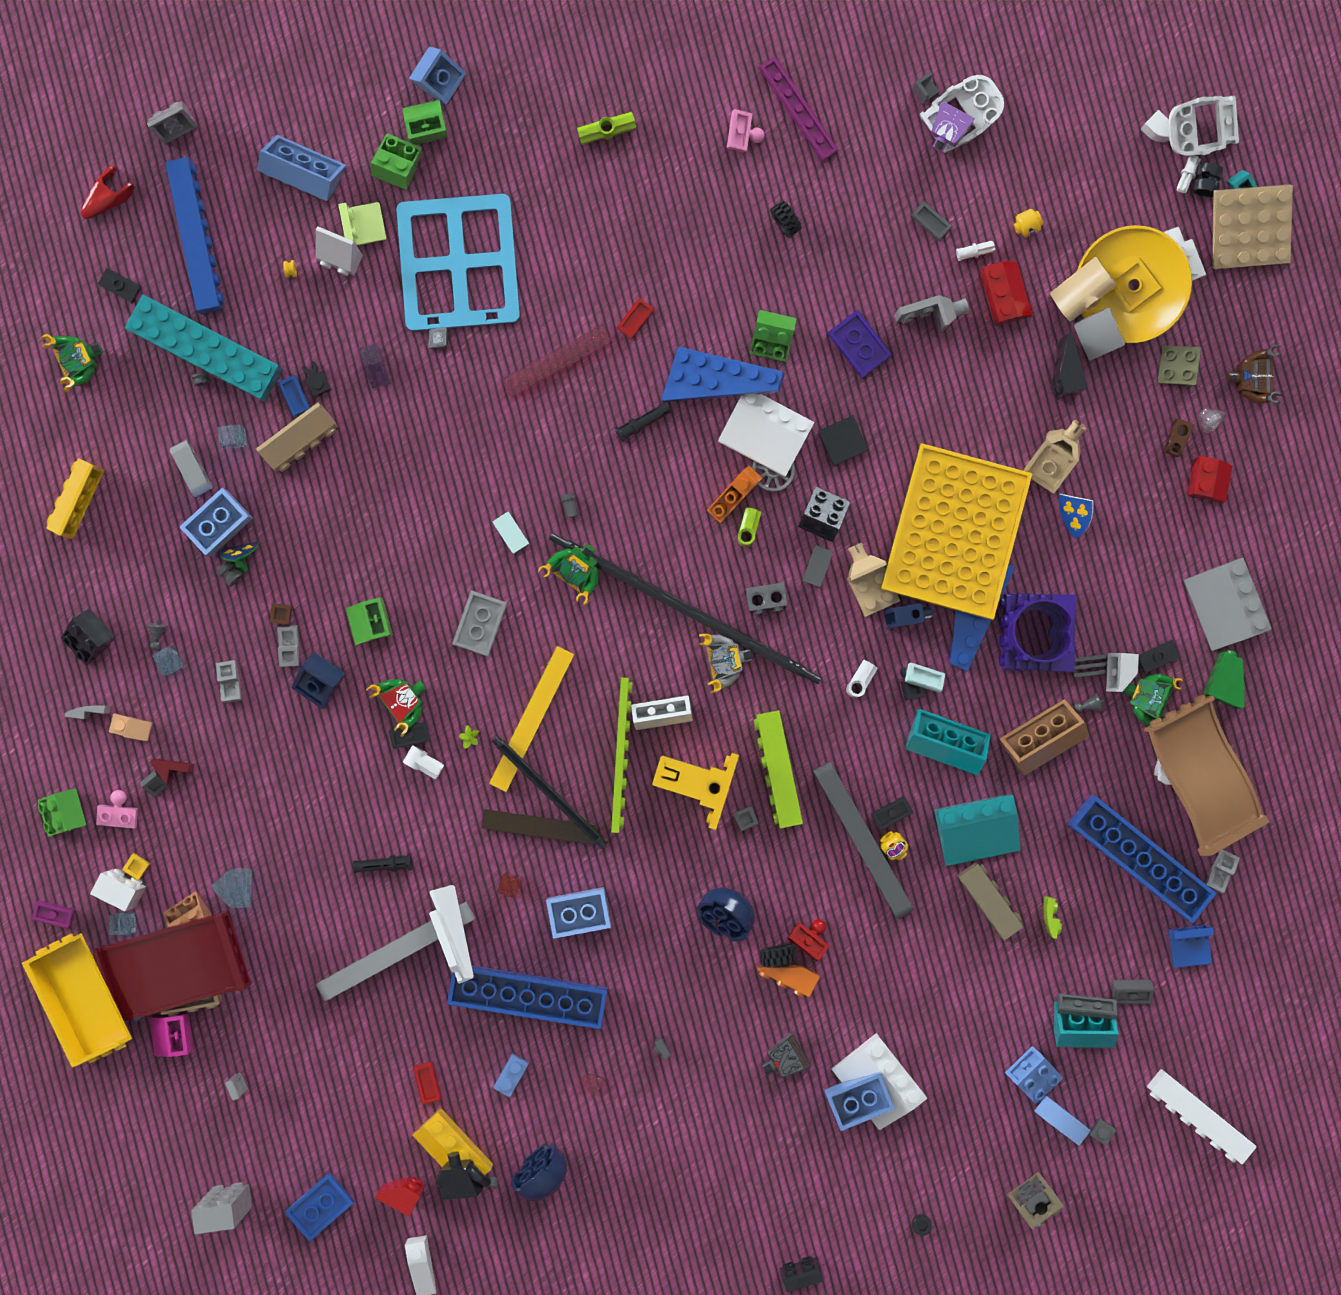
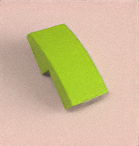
(1052, 923)

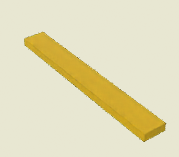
(533, 716)

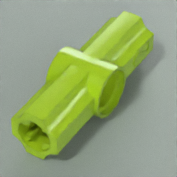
(594, 132)

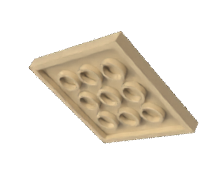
(1252, 226)

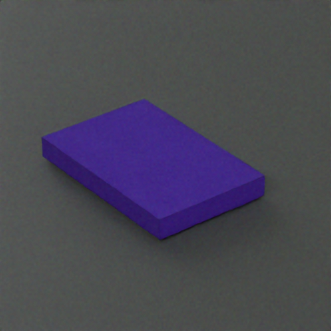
(859, 344)

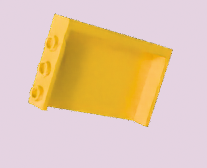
(77, 1000)

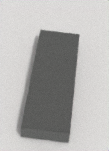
(1087, 1006)

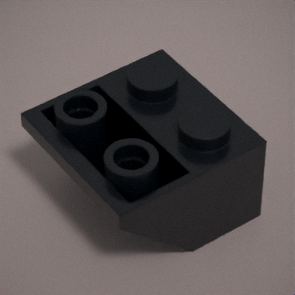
(87, 636)

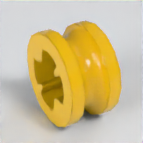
(290, 269)

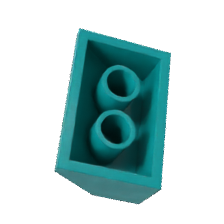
(1084, 1031)

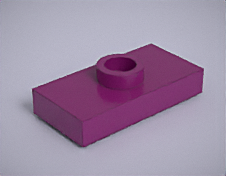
(53, 914)

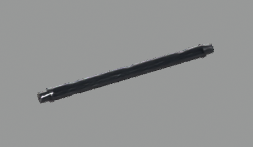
(542, 785)

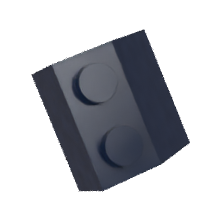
(317, 680)

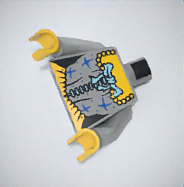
(724, 660)

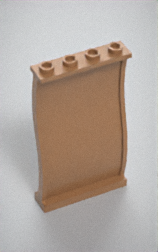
(1206, 775)

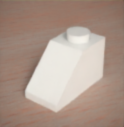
(1120, 670)

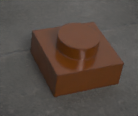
(280, 614)

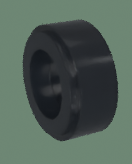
(921, 1224)

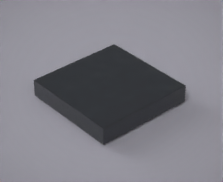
(843, 440)

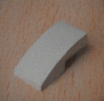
(288, 645)
(229, 681)
(84, 712)
(1221, 871)

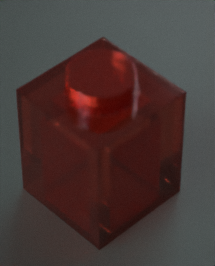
(510, 885)

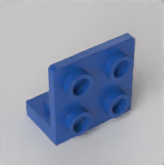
(1190, 945)

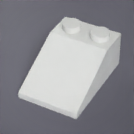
(337, 252)

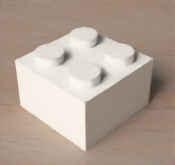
(118, 889)

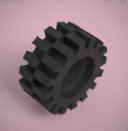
(785, 219)
(778, 955)

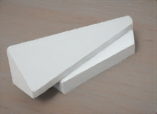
(450, 932)

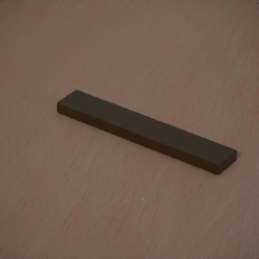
(534, 826)

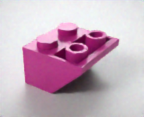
(171, 1035)

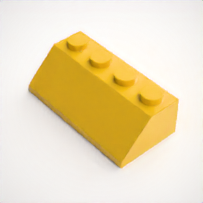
(74, 499)
(442, 1136)

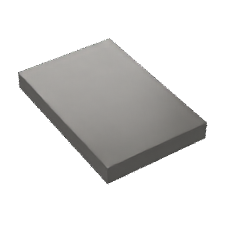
(479, 623)

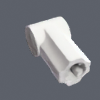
(862, 678)
(421, 761)

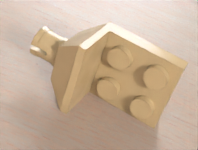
(1056, 457)
(866, 581)

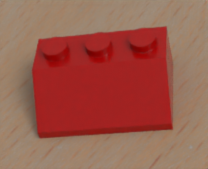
(1005, 292)

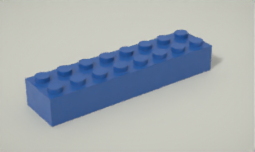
(1141, 858)
(530, 996)

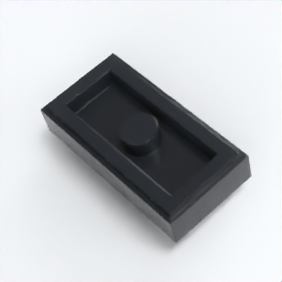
(119, 285)
(1158, 656)
(416, 734)
(891, 813)

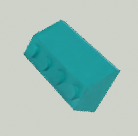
(948, 742)

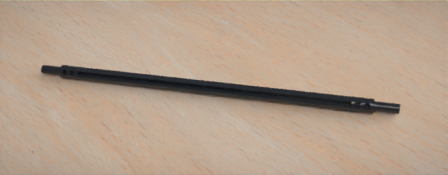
(694, 613)

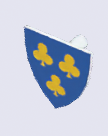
(1076, 513)

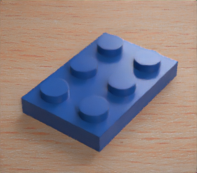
(319, 1206)

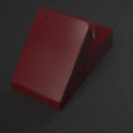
(166, 768)

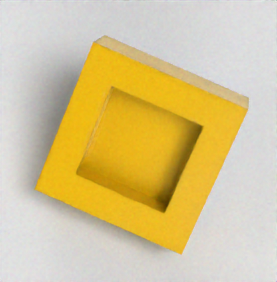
(136, 866)

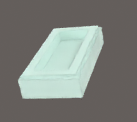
(510, 532)
(925, 677)

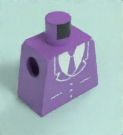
(950, 126)

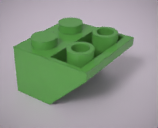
(425, 122)
(396, 161)
(772, 335)
(369, 621)
(61, 812)

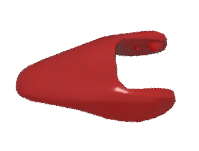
(102, 198)

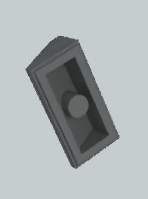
(1133, 991)

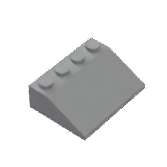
(1227, 604)

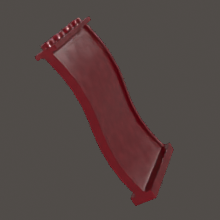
(173, 966)

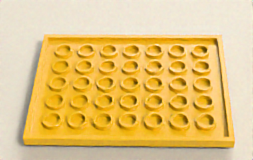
(956, 531)

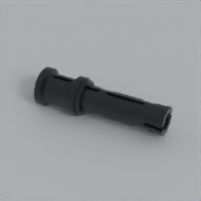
(634, 426)
(393, 863)

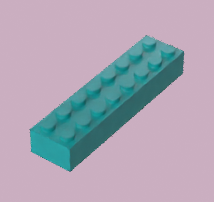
(203, 348)

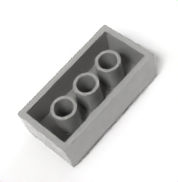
(221, 1208)

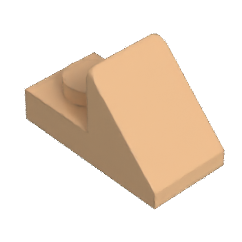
(130, 727)

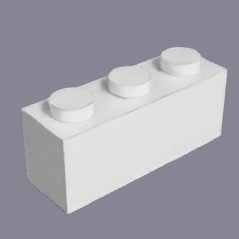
(662, 712)

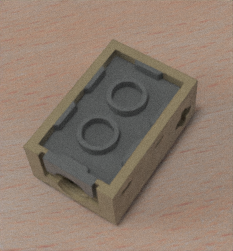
(1035, 1200)

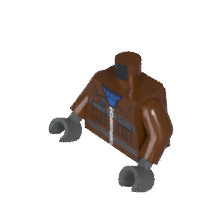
(1255, 376)

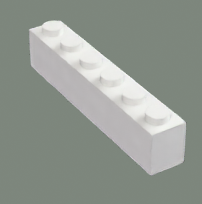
(1201, 1116)

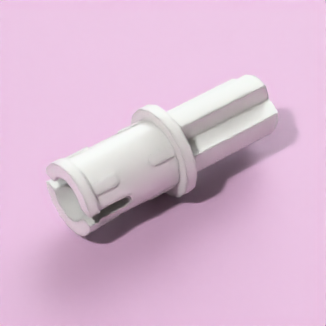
(1188, 173)
(975, 250)

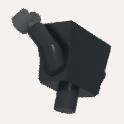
(462, 1179)

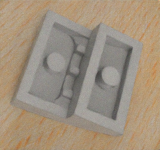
(1099, 333)

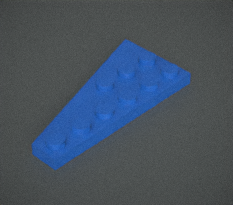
(712, 376)
(969, 633)

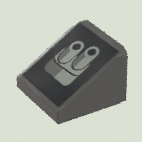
(438, 338)

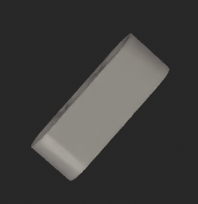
(191, 468)

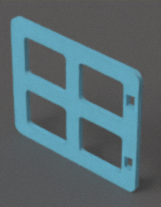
(457, 261)

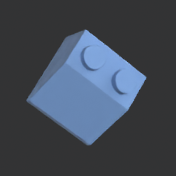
(437, 75)

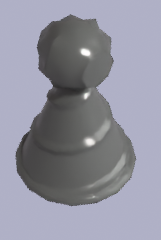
(156, 631)
(1093, 703)

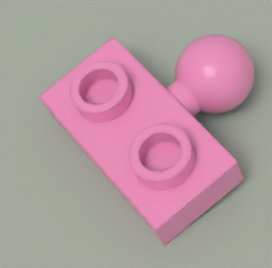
(740, 131)
(117, 815)

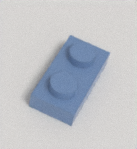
(511, 1075)

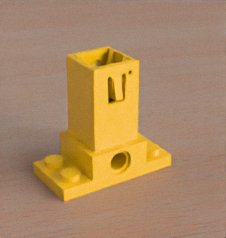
(695, 782)

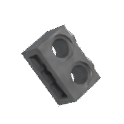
(765, 593)

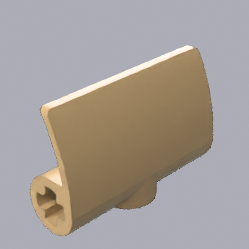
(1083, 289)

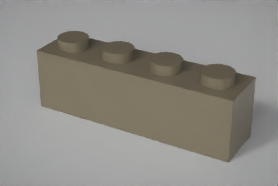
(989, 900)

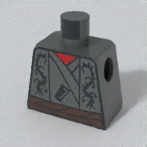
(786, 1057)

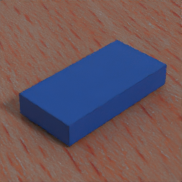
(294, 395)

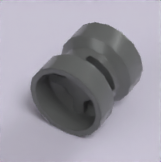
(229, 573)

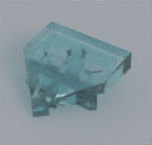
(235, 887)

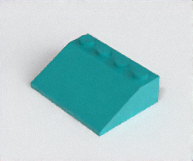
(978, 829)

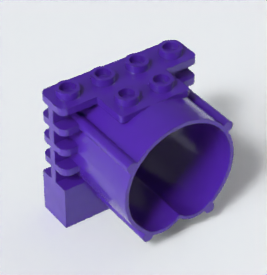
(1062, 612)

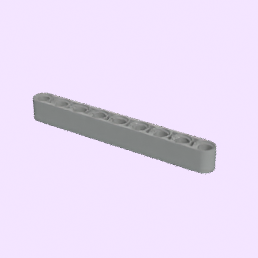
(384, 957)

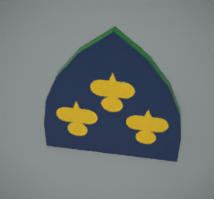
(238, 553)

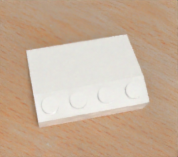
(766, 432)
(876, 1057)

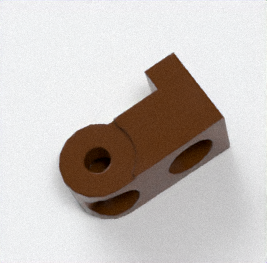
(1178, 437)

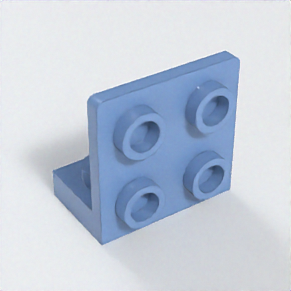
(1034, 1075)

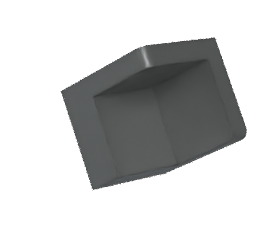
(925, 88)

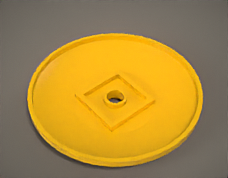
(1162, 274)

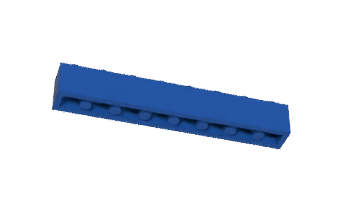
(194, 235)

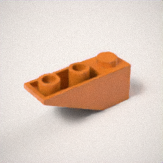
(734, 494)
(795, 976)

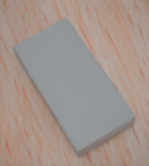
(236, 1086)

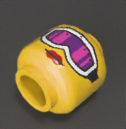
(1028, 223)
(893, 846)

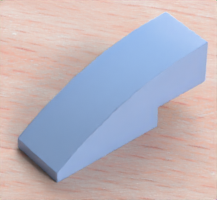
(1062, 1120)

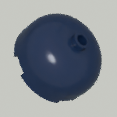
(732, 908)
(540, 1174)

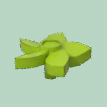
(469, 737)

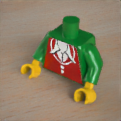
(401, 701)

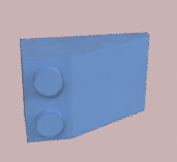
(859, 1100)

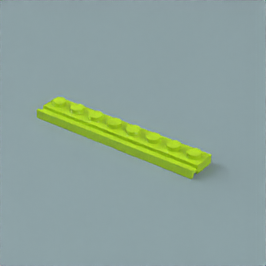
(621, 763)

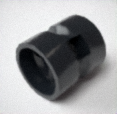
(1208, 177)

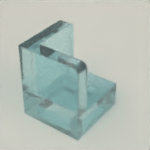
(232, 436)
(168, 660)
(122, 923)

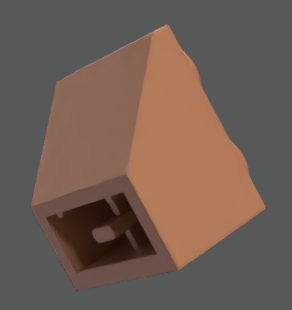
(186, 910)

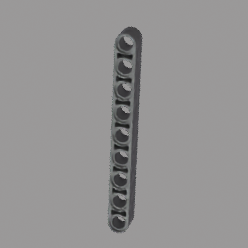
(863, 840)

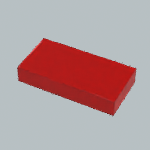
(635, 318)
(427, 1082)

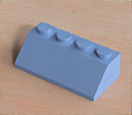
(300, 167)

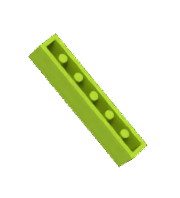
(779, 769)

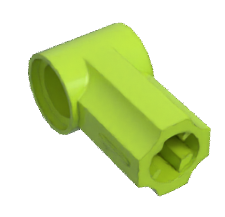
(749, 525)

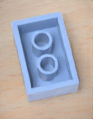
(216, 522)
(578, 912)

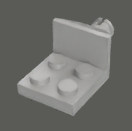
(942, 308)

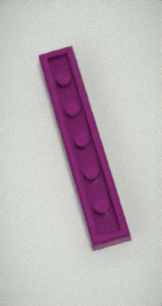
(798, 109)

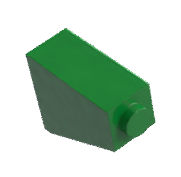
(1227, 680)

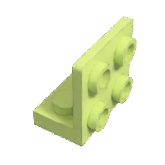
(363, 223)

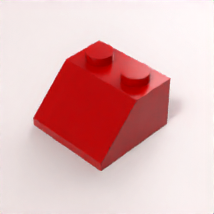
(1209, 479)
(401, 1194)

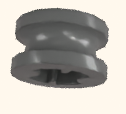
(201, 379)

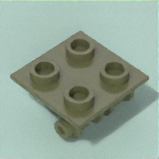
(1179, 365)

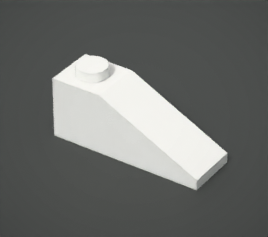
(420, 1265)

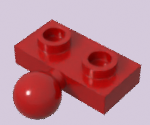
(808, 940)

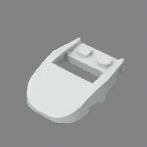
(978, 99)
(1184, 129)

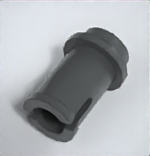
(569, 504)

